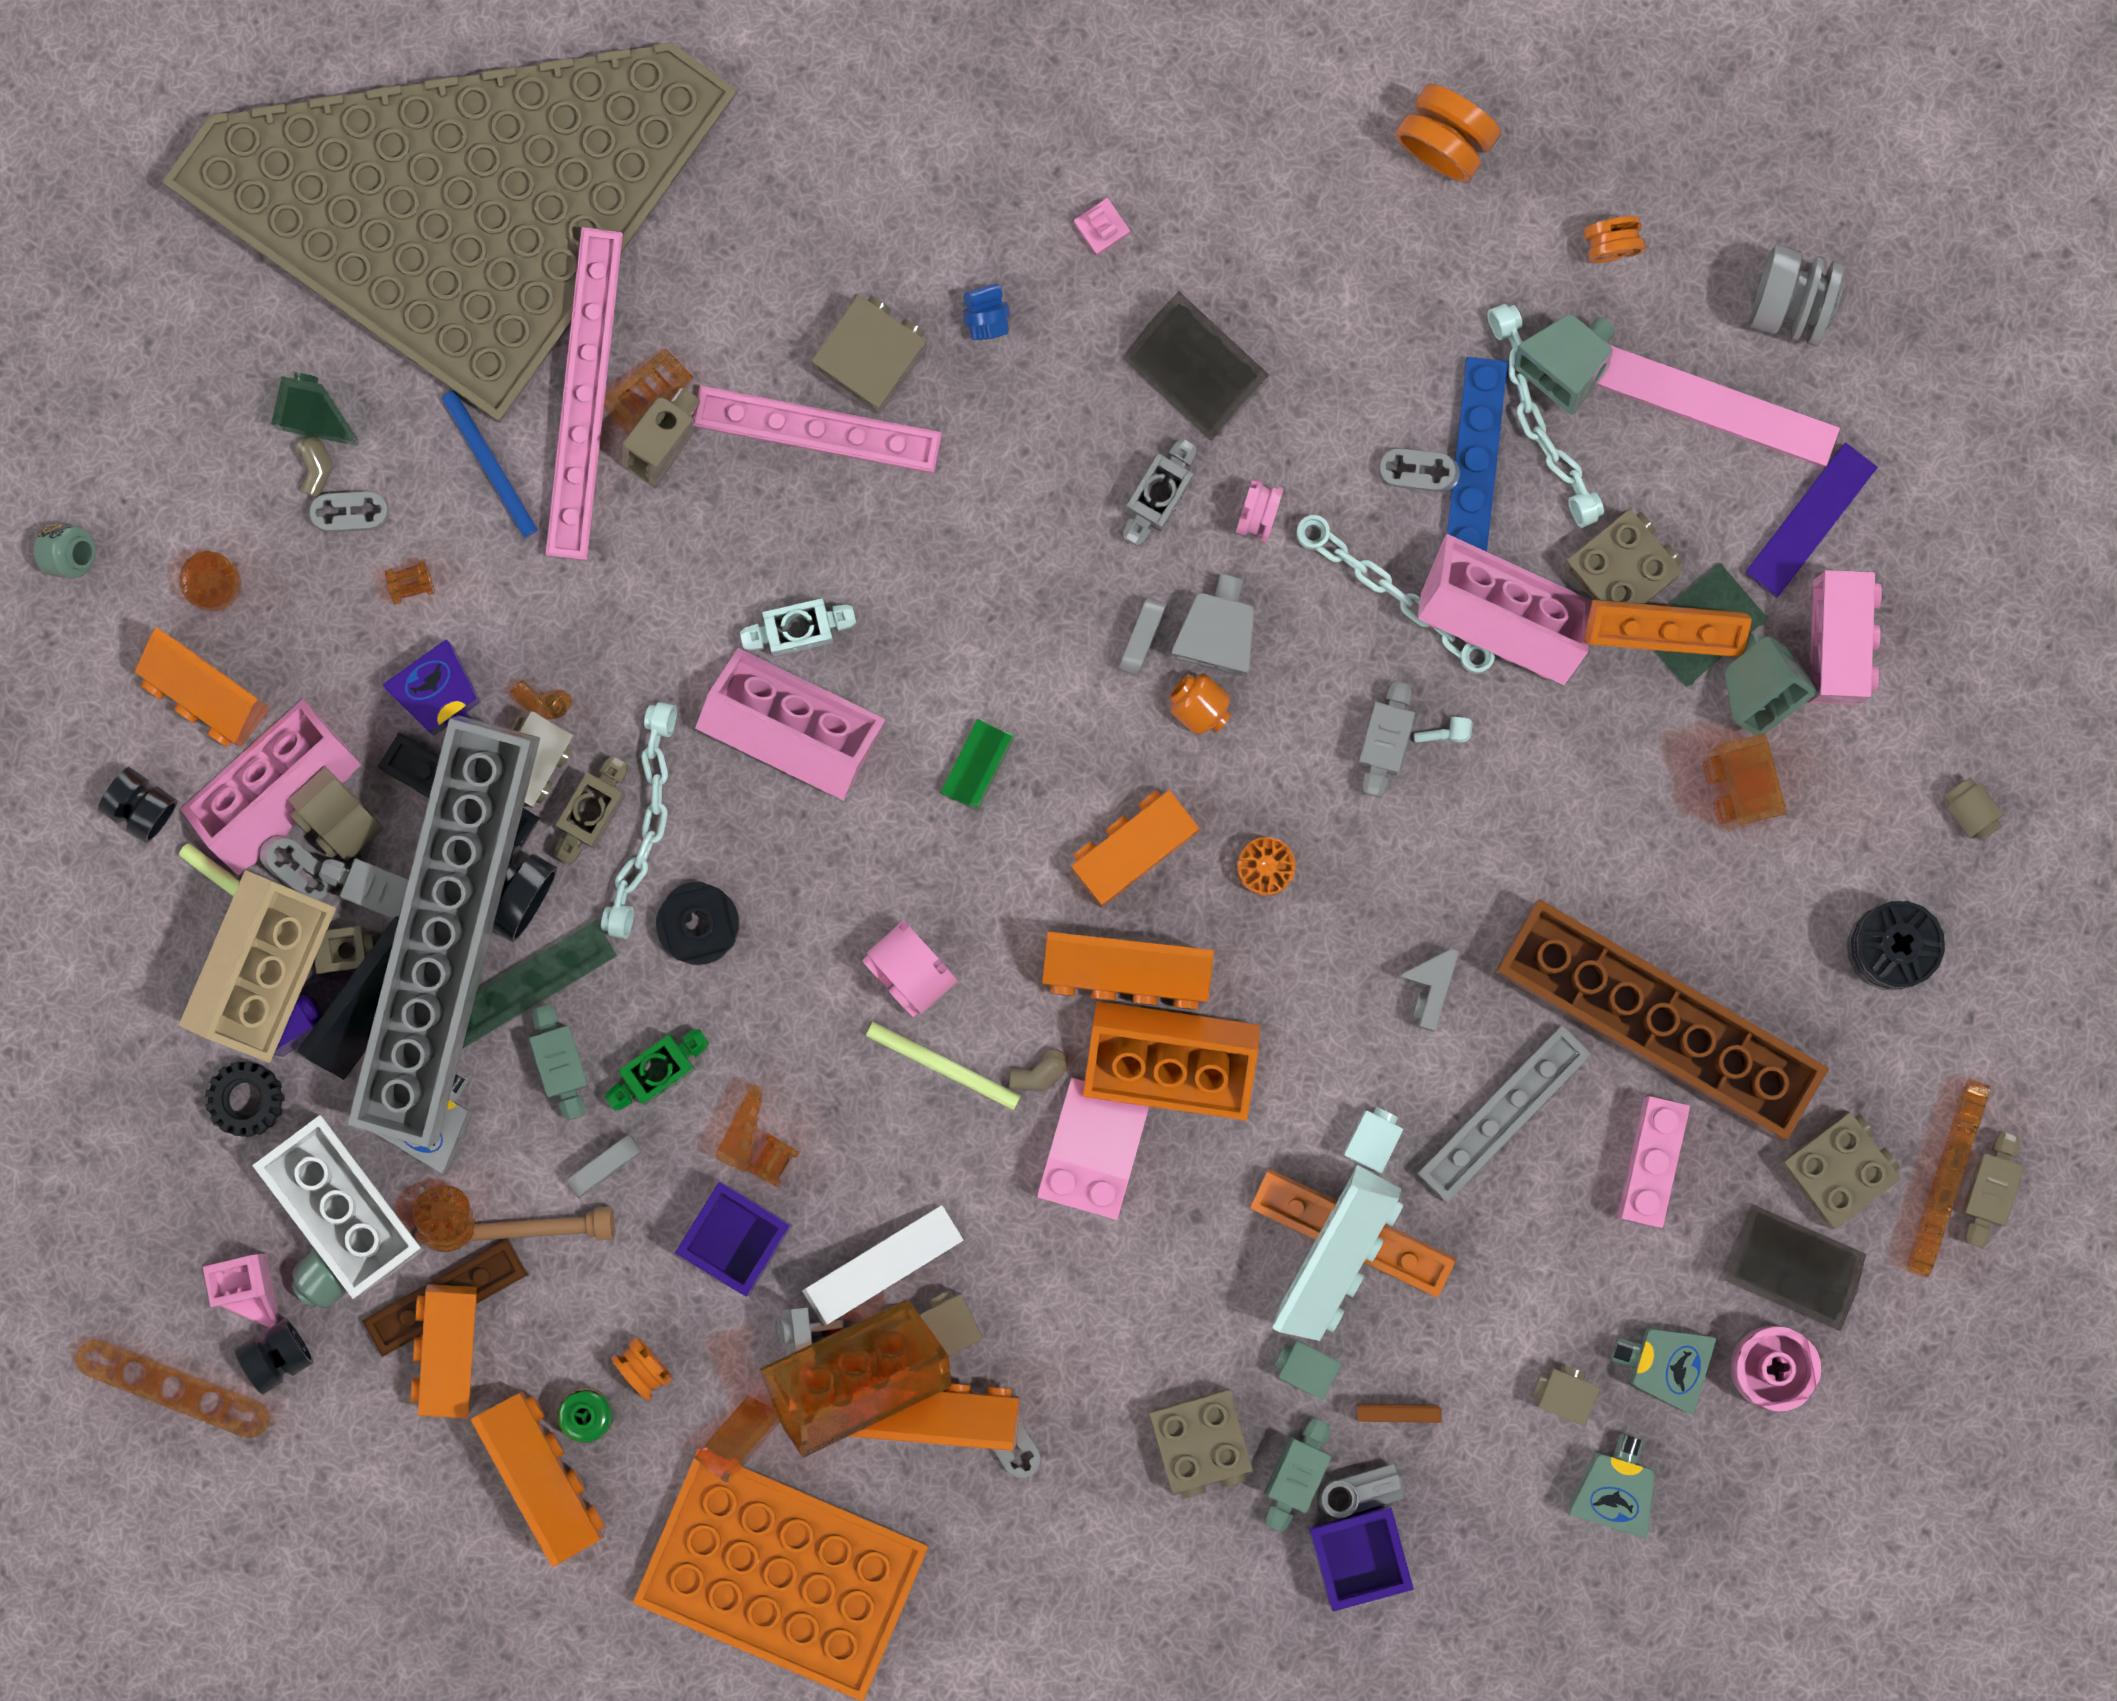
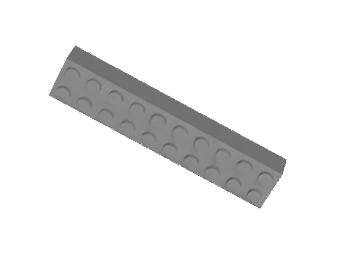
(443, 931)

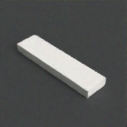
(882, 1265)

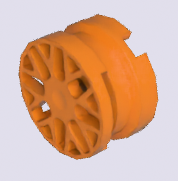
(1614, 239)
(1266, 866)
(642, 1368)

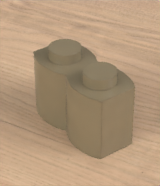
(334, 814)

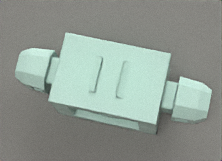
(755, 637)

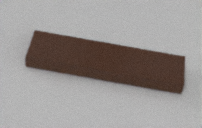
(487, 1271)

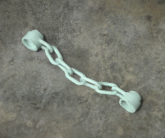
(1583, 506)
(1386, 585)
(661, 722)

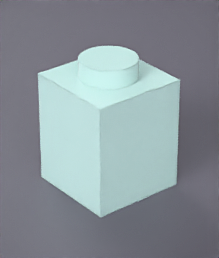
(1373, 1140)

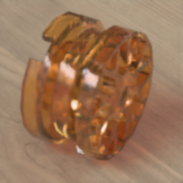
(210, 581)
(432, 1219)

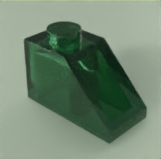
(310, 411)

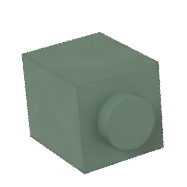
(1307, 1368)

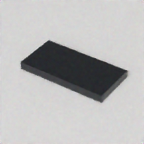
(346, 1025)

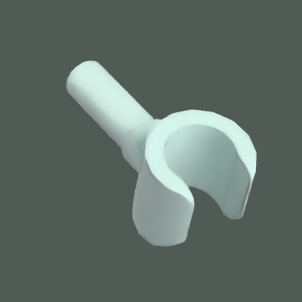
(1459, 731)

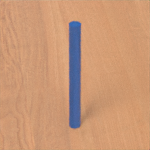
(489, 464)

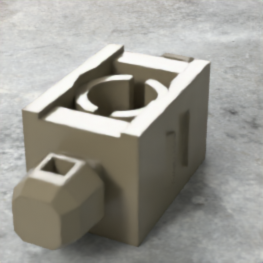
(612, 772)
(1992, 1190)

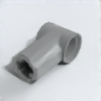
(1364, 1491)

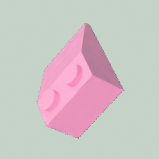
(1092, 1153)

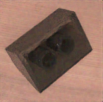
(1195, 366)
(1794, 1268)

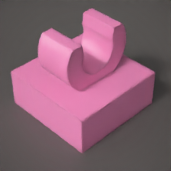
(1102, 226)

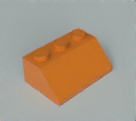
(199, 690)

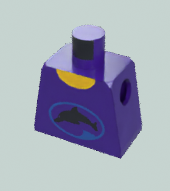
(435, 688)

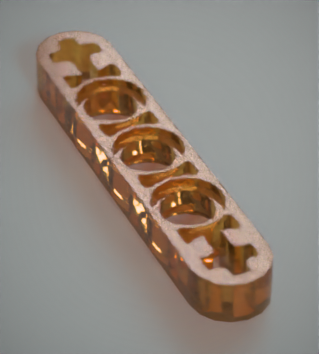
(1950, 1172)
(153, 1388)

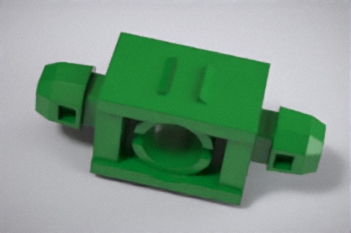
(621, 1095)

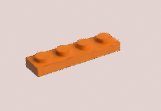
(1667, 628)

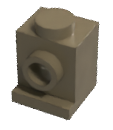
(328, 957)

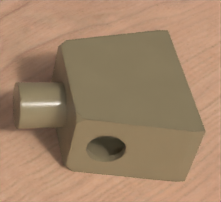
(652, 448)

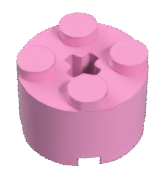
(912, 967)
(1793, 1384)

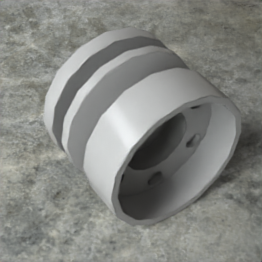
(1797, 295)

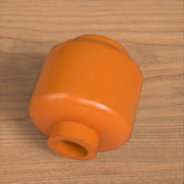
(1200, 703)

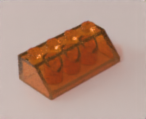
(856, 1377)

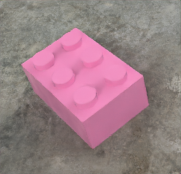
(1844, 636)

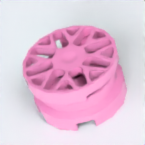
(1259, 510)

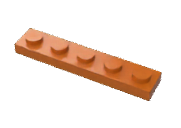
(1308, 1211)

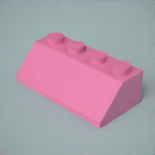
(1505, 610)
(789, 723)
(252, 793)

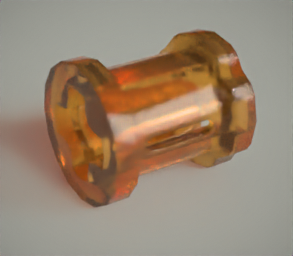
(400, 591)
(773, 1160)

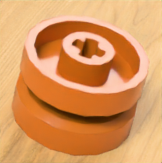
(1448, 133)

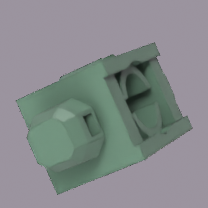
(558, 1062)
(1297, 1474)

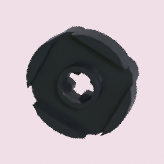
(711, 904)

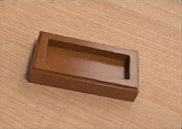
(1398, 1413)

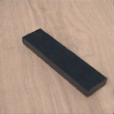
(417, 769)

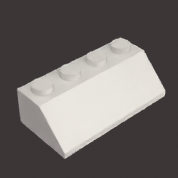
(337, 1207)

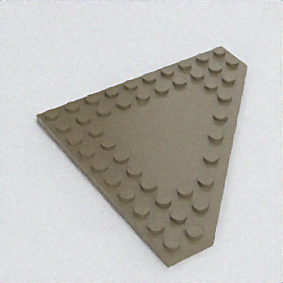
(479, 194)

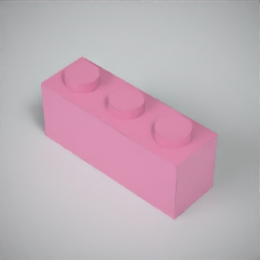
(1653, 1162)

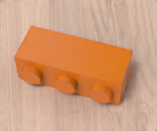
(1133, 846)
(444, 1351)

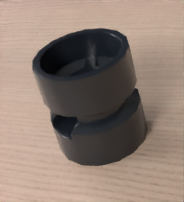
(134, 802)
(260, 1362)

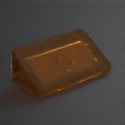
(738, 1438)

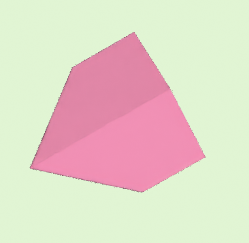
(243, 1288)

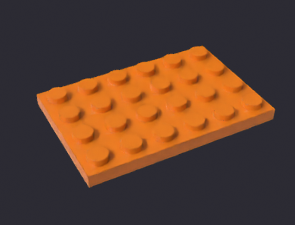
(781, 1576)

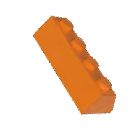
(1127, 968)
(1172, 1060)
(955, 1419)
(538, 1478)

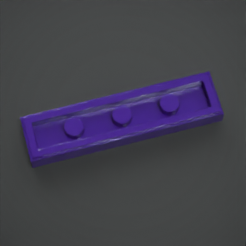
(1811, 520)

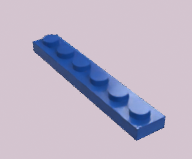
(1477, 450)

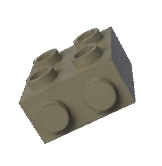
(870, 352)
(1625, 562)
(1841, 1169)
(1201, 1443)

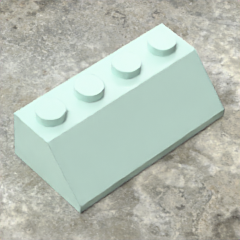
(1337, 1256)

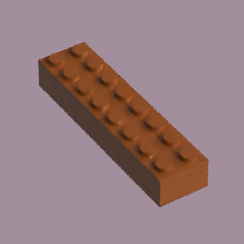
(1661, 1020)

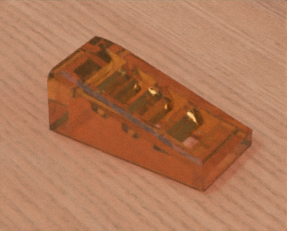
(621, 414)
(739, 1138)

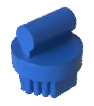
(986, 313)

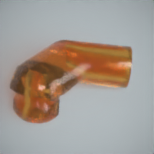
(546, 705)

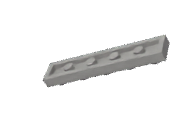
(1504, 1113)

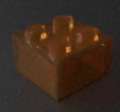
(1744, 783)

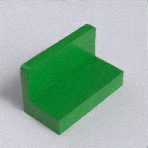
(977, 764)

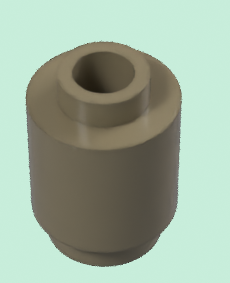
(1974, 809)

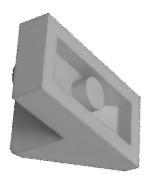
(1436, 976)

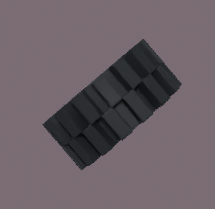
(220, 1092)

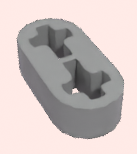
(1420, 460)
(348, 502)
(1142, 636)
(290, 874)
(604, 1166)
(1025, 1443)

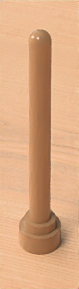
(595, 1224)

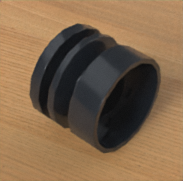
(522, 894)
(1872, 940)

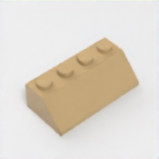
(257, 967)

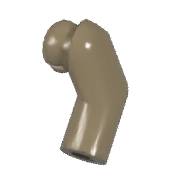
(317, 462)
(1043, 1075)

